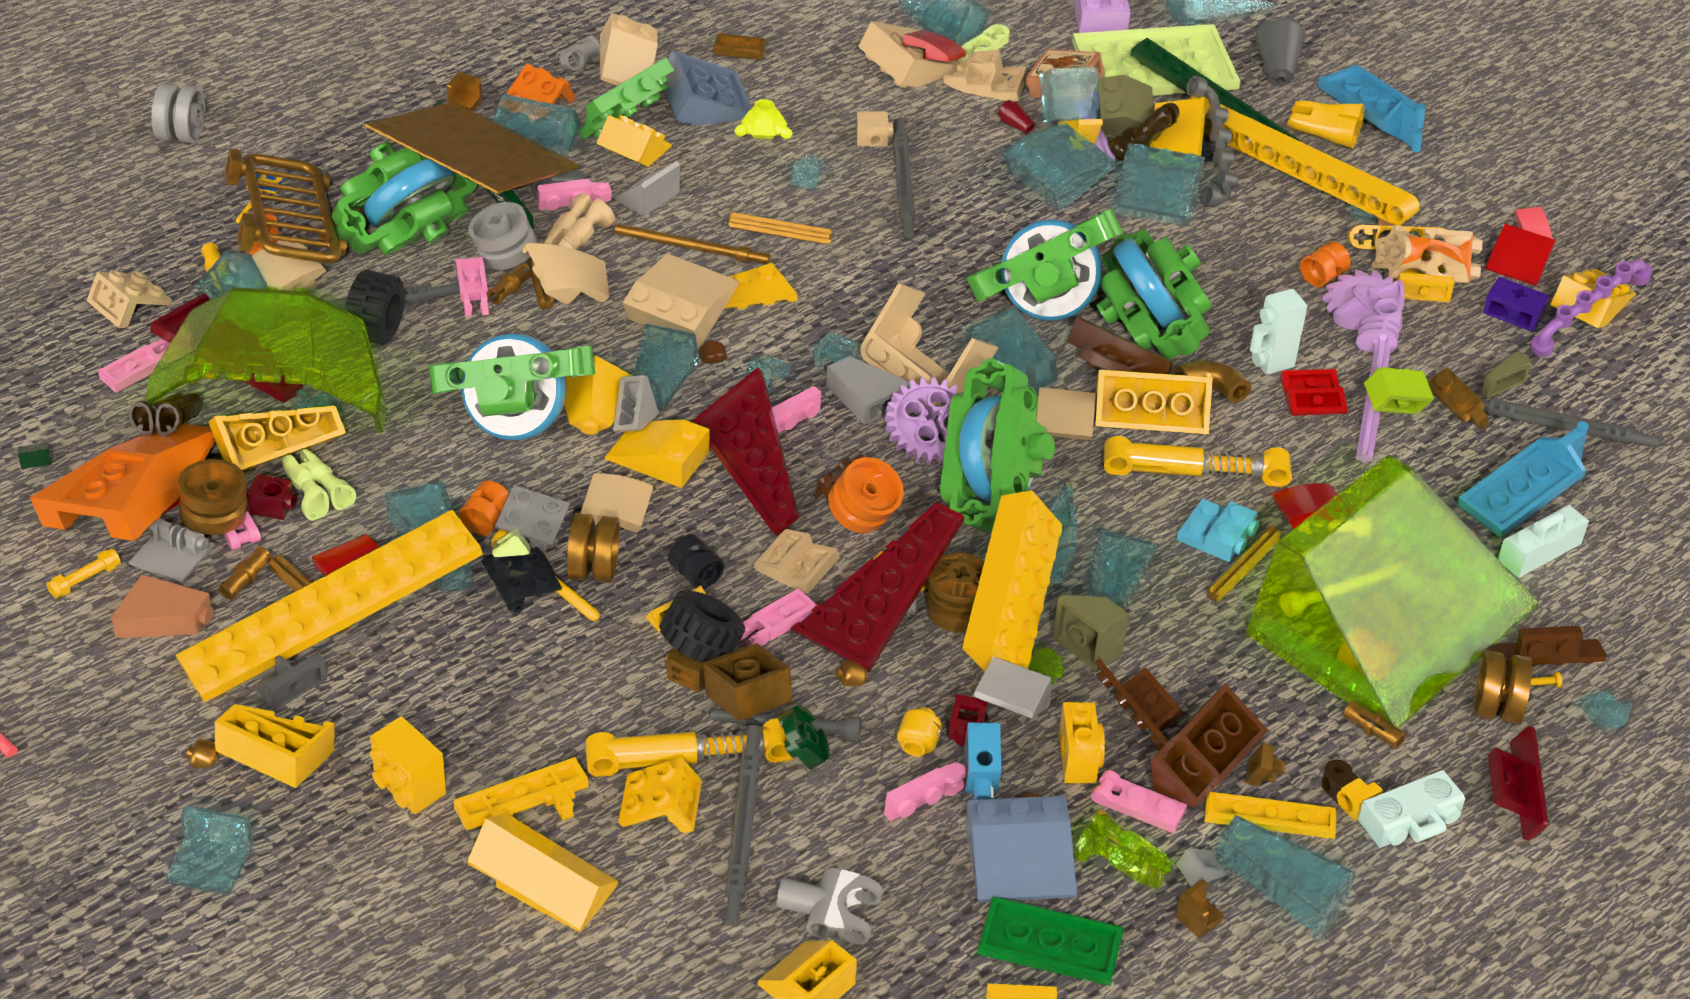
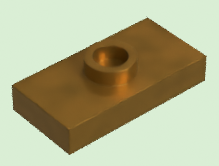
(739, 46)

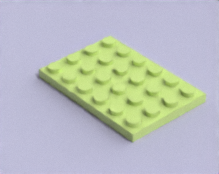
(1195, 45)

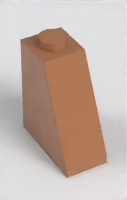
(161, 609)

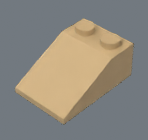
(626, 48)

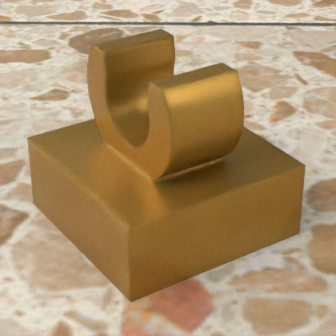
(1263, 766)

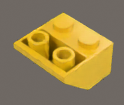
(632, 140)
(812, 972)

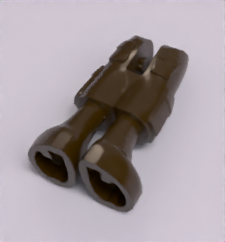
(1146, 131)
(165, 414)

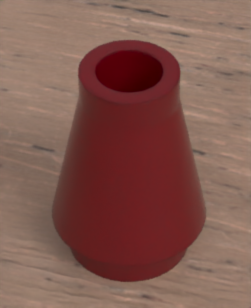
(1014, 116)

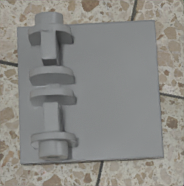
(534, 516)
(171, 551)

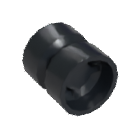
(696, 561)

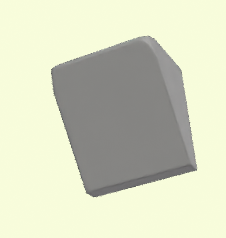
(1199, 865)

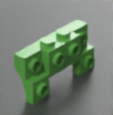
(622, 100)

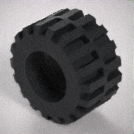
(379, 302)
(701, 626)

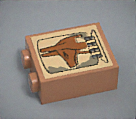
(1061, 59)

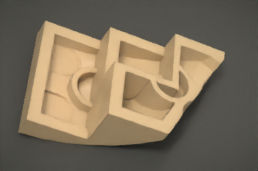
(983, 77)
(568, 272)

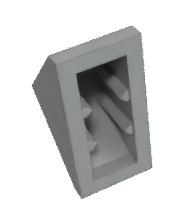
(635, 404)

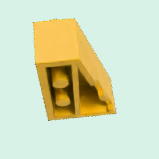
(273, 744)

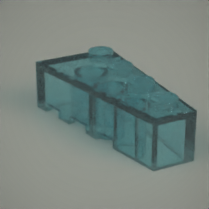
(417, 506)

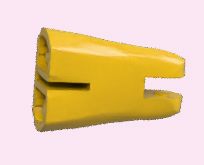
(1328, 121)

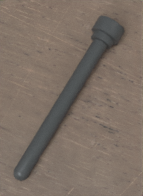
(846, 728)

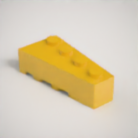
(266, 437)

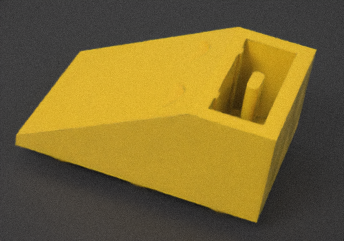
(1603, 309)

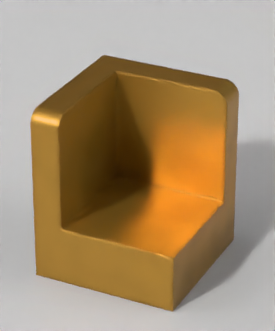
(465, 90)
(1196, 911)

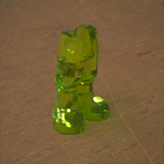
(1133, 855)

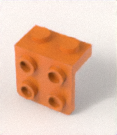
(541, 86)

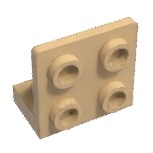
(118, 293)

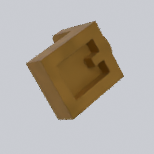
(685, 671)

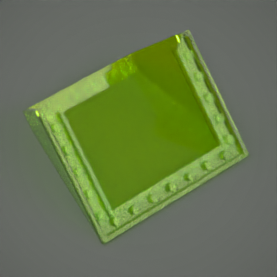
(1385, 594)

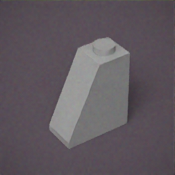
(863, 387)

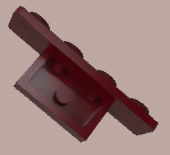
(1519, 782)

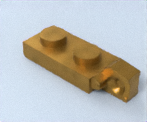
(1458, 398)

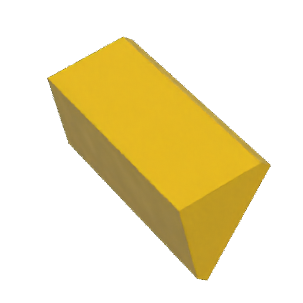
(1153, 401)

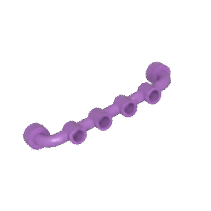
(1635, 272)

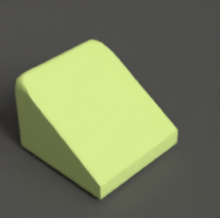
(511, 545)

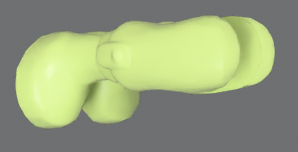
(314, 472)

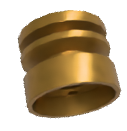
(953, 590)

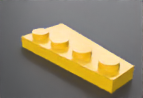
(759, 286)

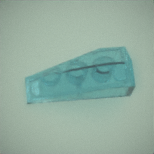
(1202, 11)
(954, 19)
(1067, 544)

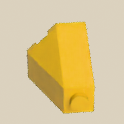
(593, 398)

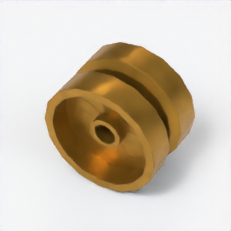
(212, 496)
(593, 549)
(1503, 687)

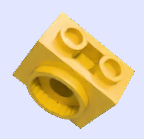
(1081, 742)

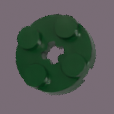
(803, 738)

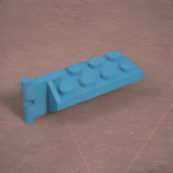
(1382, 103)
(1527, 481)

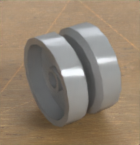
(178, 113)
(500, 235)

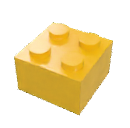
(407, 765)

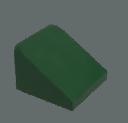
(34, 455)

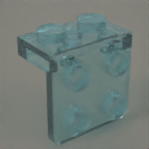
(211, 850)

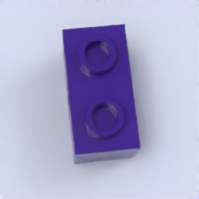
(1516, 304)

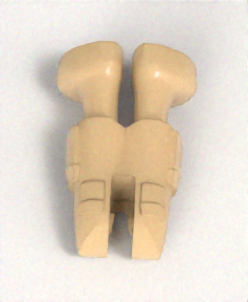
(576, 227)

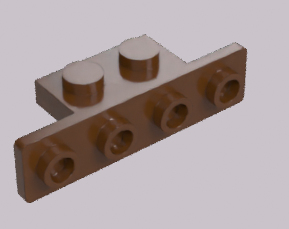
(1111, 352)
(1552, 646)
(1147, 699)

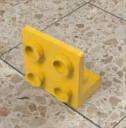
(662, 790)

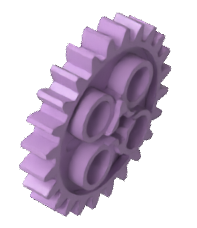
(908, 429)

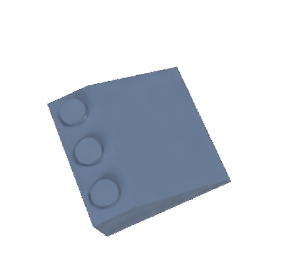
(704, 91)
(1021, 848)

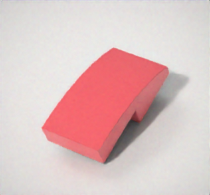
(1533, 220)

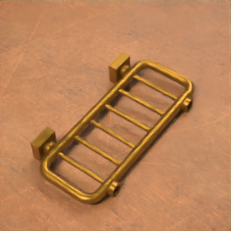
(254, 226)

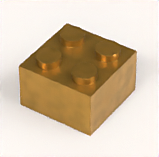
(747, 682)

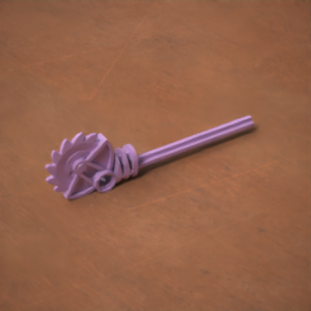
(1374, 310)

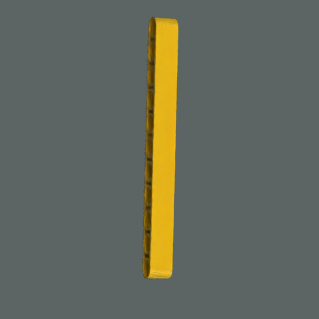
(1317, 168)

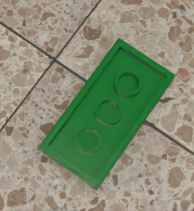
(1051, 941)

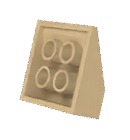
(904, 63)
(679, 297)

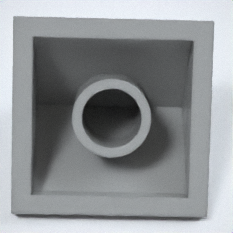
(652, 190)
(1014, 688)

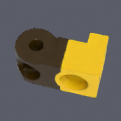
(1347, 787)

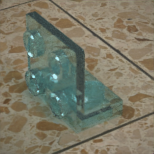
(1070, 93)

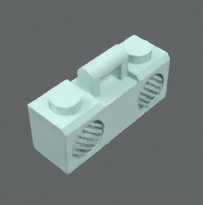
(1278, 337)
(1543, 541)
(1412, 809)

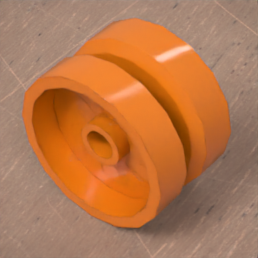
(866, 495)

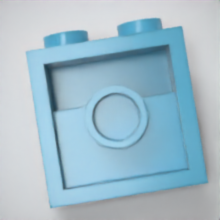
(1219, 529)

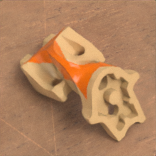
(1403, 251)

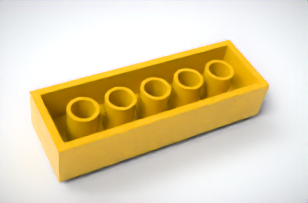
(1013, 581)

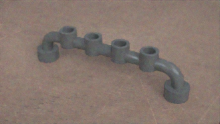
(1212, 195)

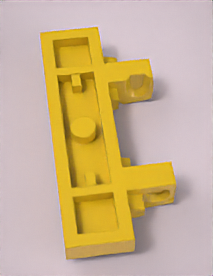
(548, 786)

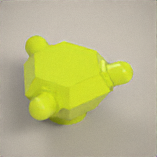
(763, 122)

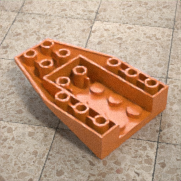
(125, 483)

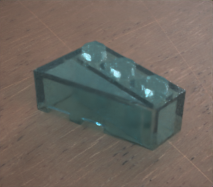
(1119, 566)

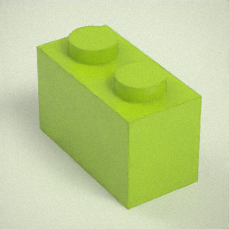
(1398, 390)

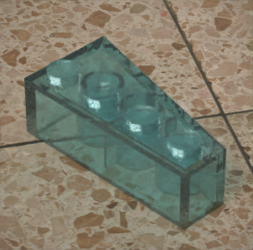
(1286, 873)

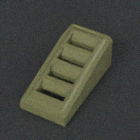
(1506, 375)

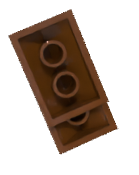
(1206, 748)

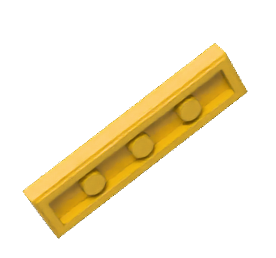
(1272, 814)

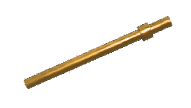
(742, 253)

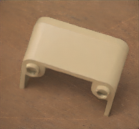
(893, 342)

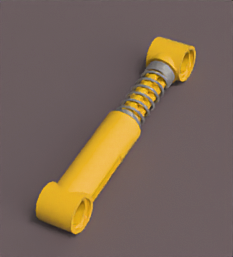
(1126, 457)
(609, 754)

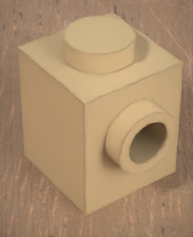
(873, 128)

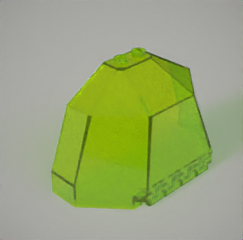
(274, 336)

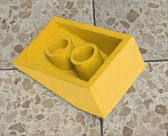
(663, 450)

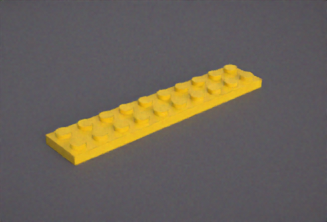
(328, 605)

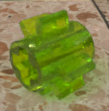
(1047, 663)

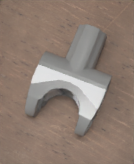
(829, 904)

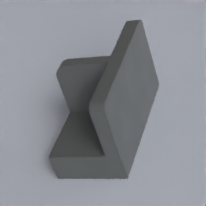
(291, 680)

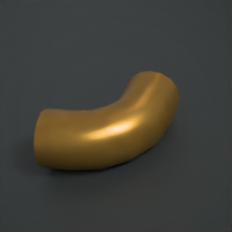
(1225, 378)

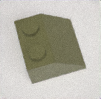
(1123, 103)
(1090, 628)

